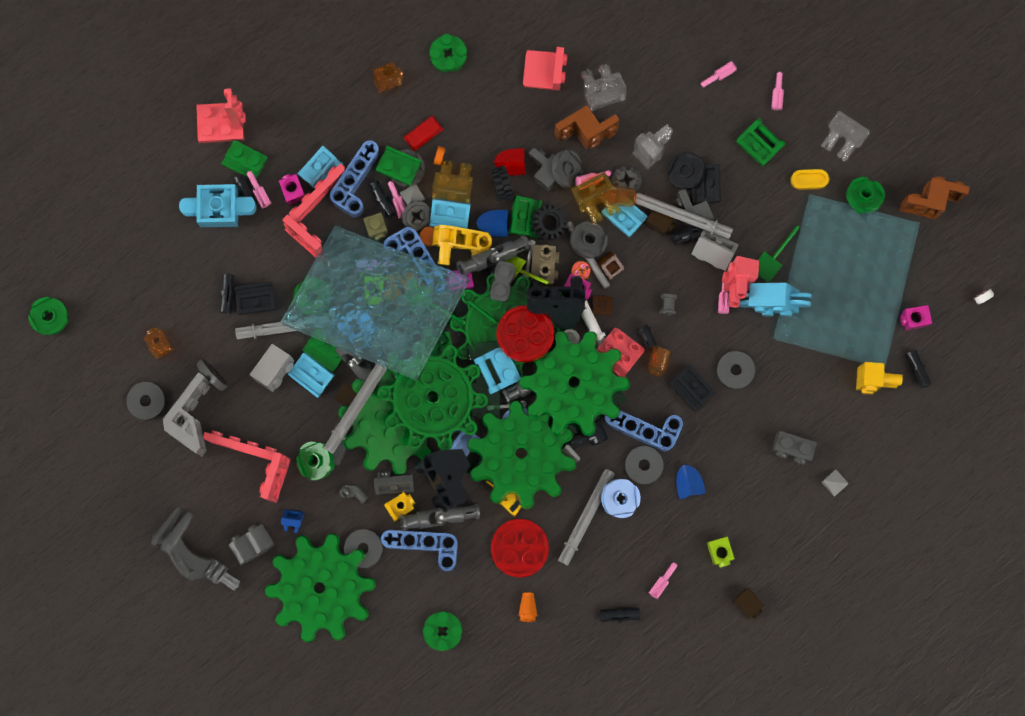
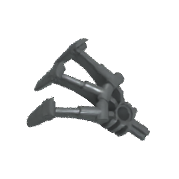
(188, 564)

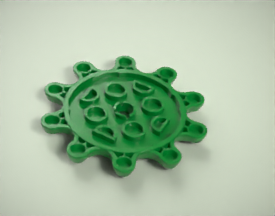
(478, 327)
(580, 403)
(436, 418)
(374, 436)
(514, 474)
(341, 583)

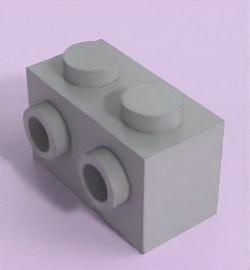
(714, 249)
(272, 368)

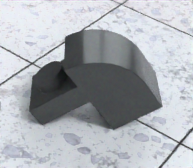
(544, 176)
(700, 209)

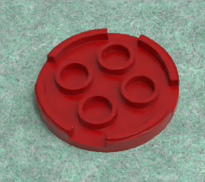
(524, 334)
(519, 548)

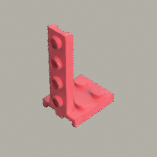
(221, 121)
(293, 221)
(275, 470)

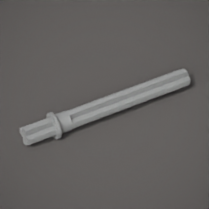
(683, 215)
(262, 330)
(355, 408)
(585, 518)

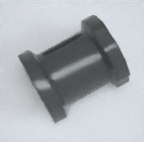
(668, 304)

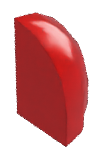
(513, 160)

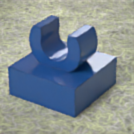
(292, 518)

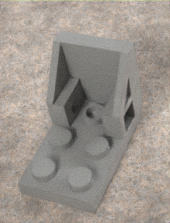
(190, 431)

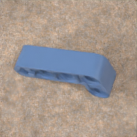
(358, 175)
(409, 246)
(640, 425)
(419, 544)

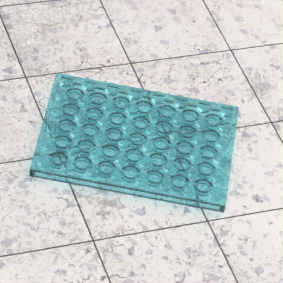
(855, 277)
(375, 302)

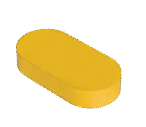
(809, 179)

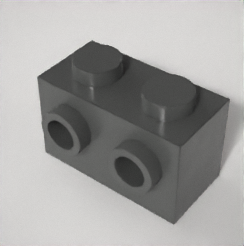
(794, 447)

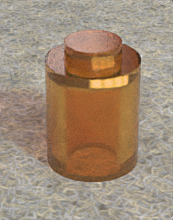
(621, 196)
(659, 361)

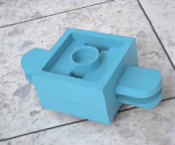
(217, 205)
(775, 299)

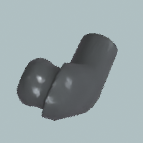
(353, 491)

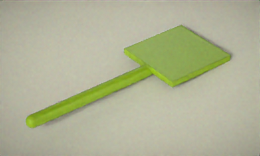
(518, 264)

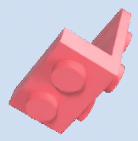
(544, 69)
(629, 350)

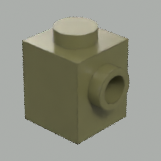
(376, 227)

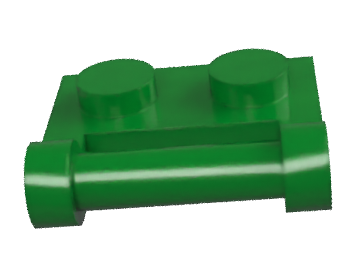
(756, 146)

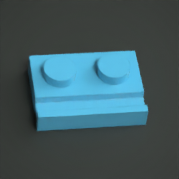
(318, 167)
(449, 213)
(627, 219)
(311, 374)

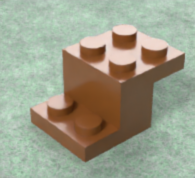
(586, 128)
(934, 198)

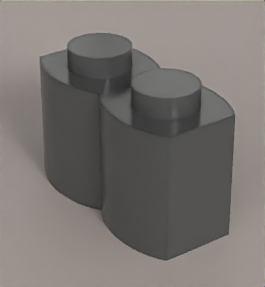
(504, 276)
(251, 544)

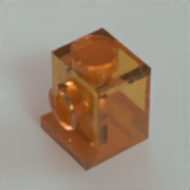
(387, 77)
(161, 348)

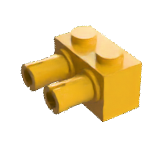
(873, 377)

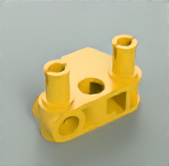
(459, 238)

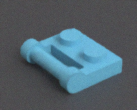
(503, 367)

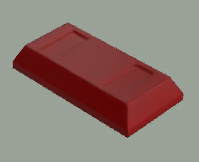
(423, 133)

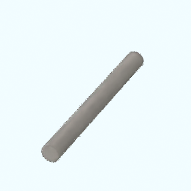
(592, 263)

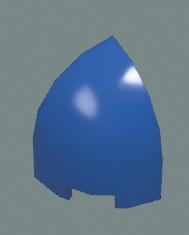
(494, 223)
(689, 482)

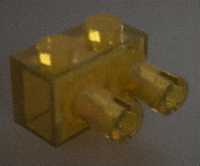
(453, 186)
(591, 194)

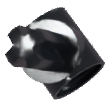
(598, 437)

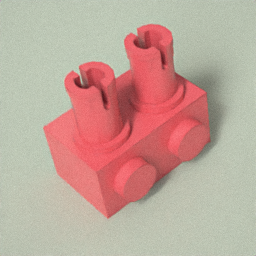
(738, 278)

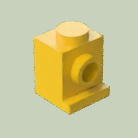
(392, 508)

